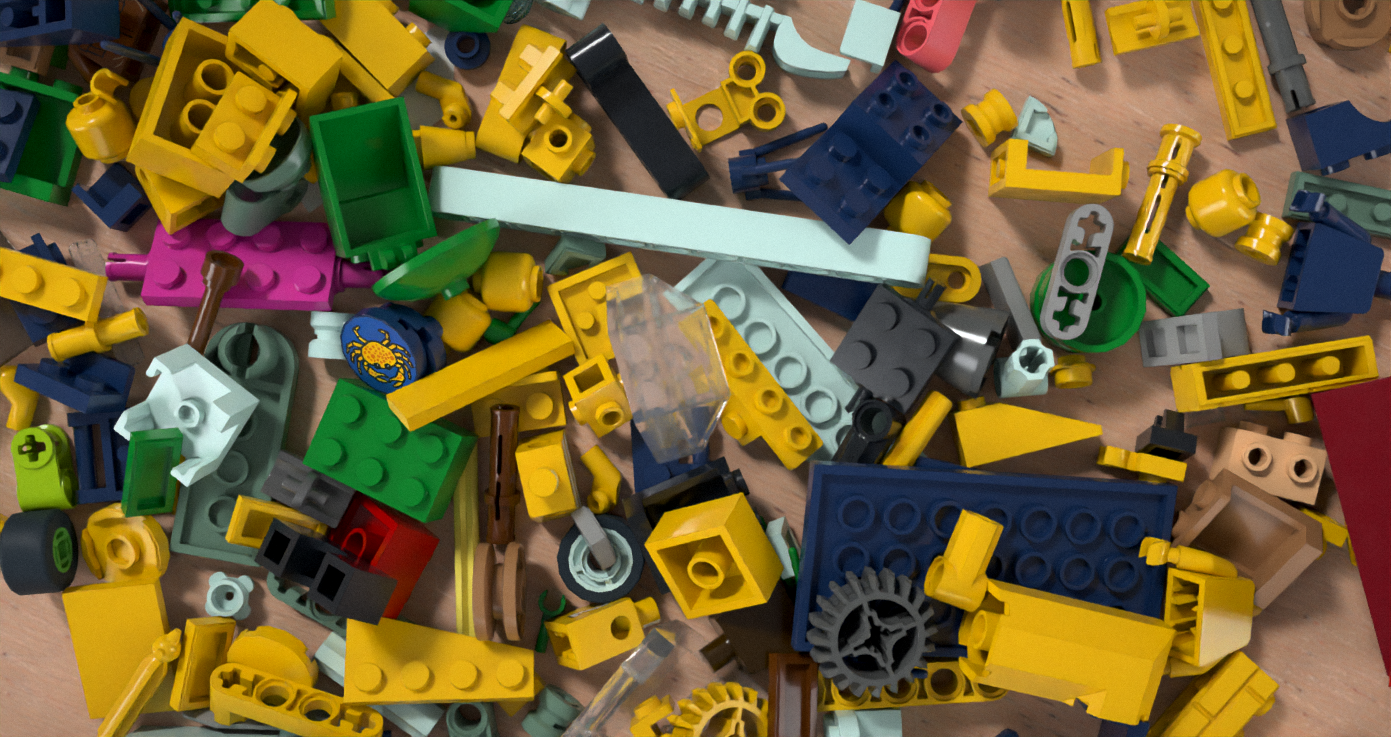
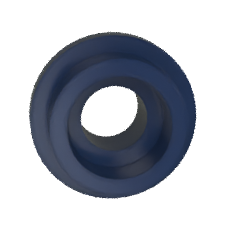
(470, 60)

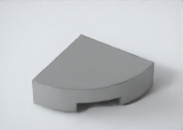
(594, 537)

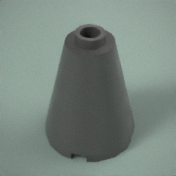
(976, 349)

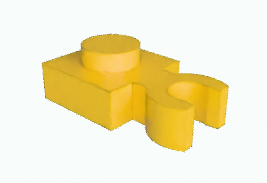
(1148, 467)

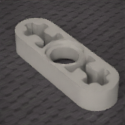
(1095, 263)

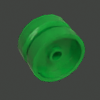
(1115, 310)

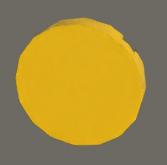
(123, 546)
(274, 653)

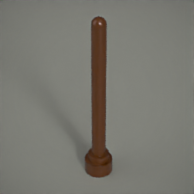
(219, 274)

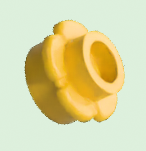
(1073, 372)

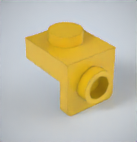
(648, 714)

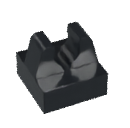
(1167, 438)

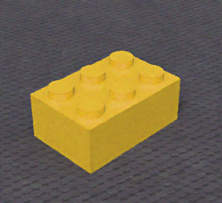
(179, 103)

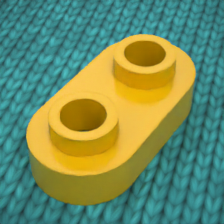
(940, 268)

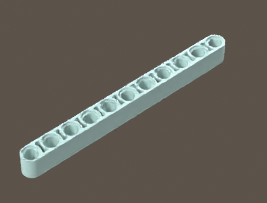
(678, 227)

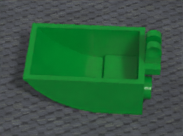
(371, 183)

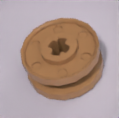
(499, 591)

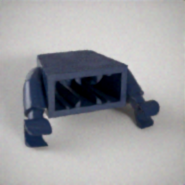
(1328, 271)

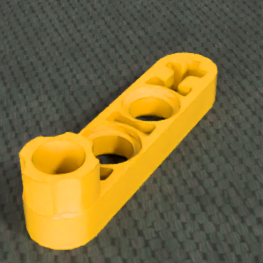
(239, 693)

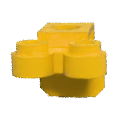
(735, 99)

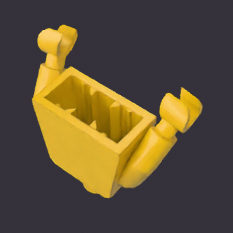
(1203, 604)

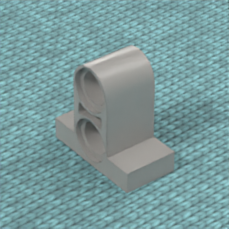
(1194, 338)

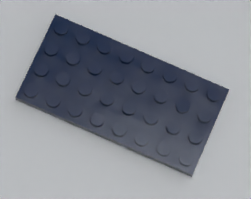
(1056, 537)

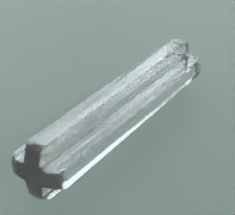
(89, 258)

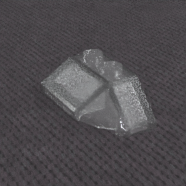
(666, 365)

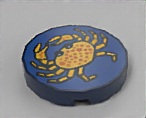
(382, 350)

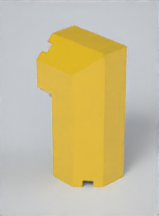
(1066, 650)

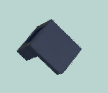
(115, 198)

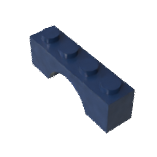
(1334, 134)

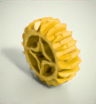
(732, 709)

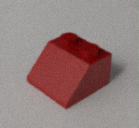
(388, 542)

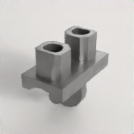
(307, 489)

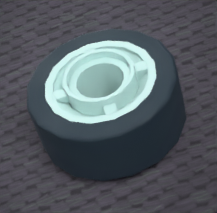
(592, 582)

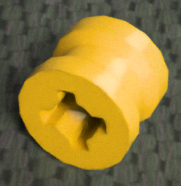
(989, 117)
(1264, 239)

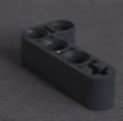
(636, 113)

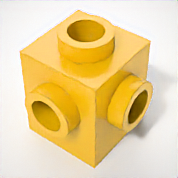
(558, 162)
(599, 405)

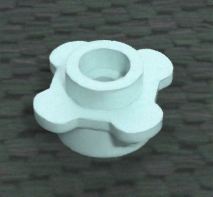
(219, 605)

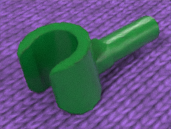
(501, 331)
(542, 640)

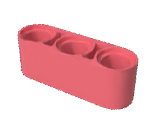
(933, 32)

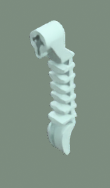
(788, 50)

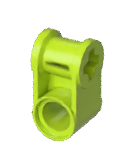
(44, 477)

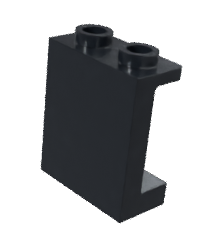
(693, 487)

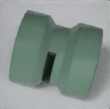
(553, 713)

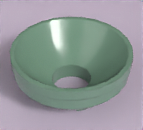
(289, 162)

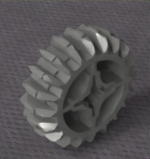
(908, 622)

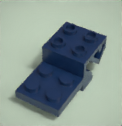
(871, 151)

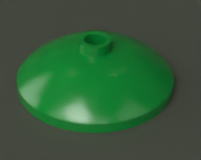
(441, 267)

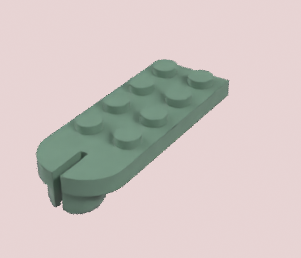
(208, 504)

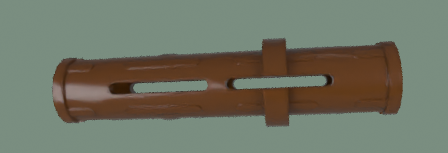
(502, 490)

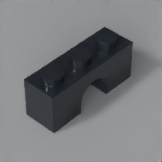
(334, 574)

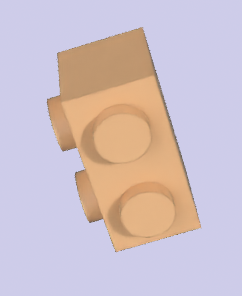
(1275, 465)

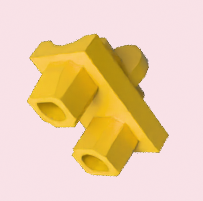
(1149, 24)
(539, 92)

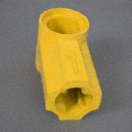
(960, 573)

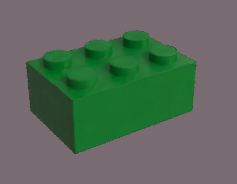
(377, 455)

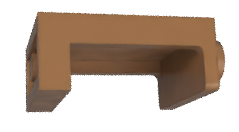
(1252, 531)

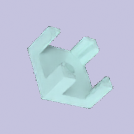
(198, 401)

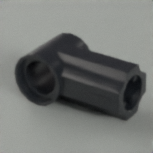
(861, 442)

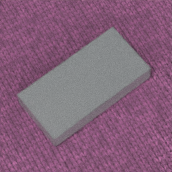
(1007, 296)

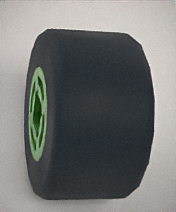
(38, 552)

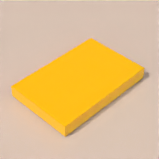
(112, 634)

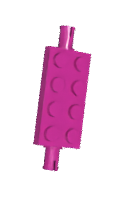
(283, 267)

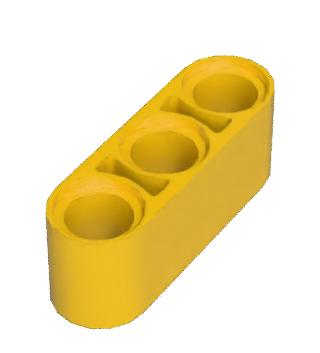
(496, 133)

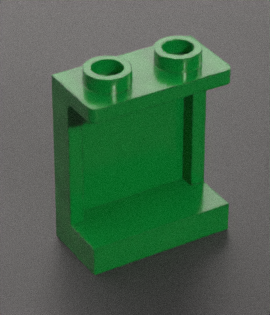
(51, 154)

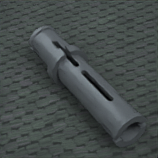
(1283, 55)

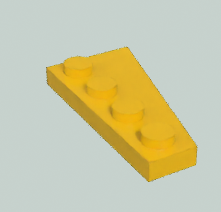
(430, 665)

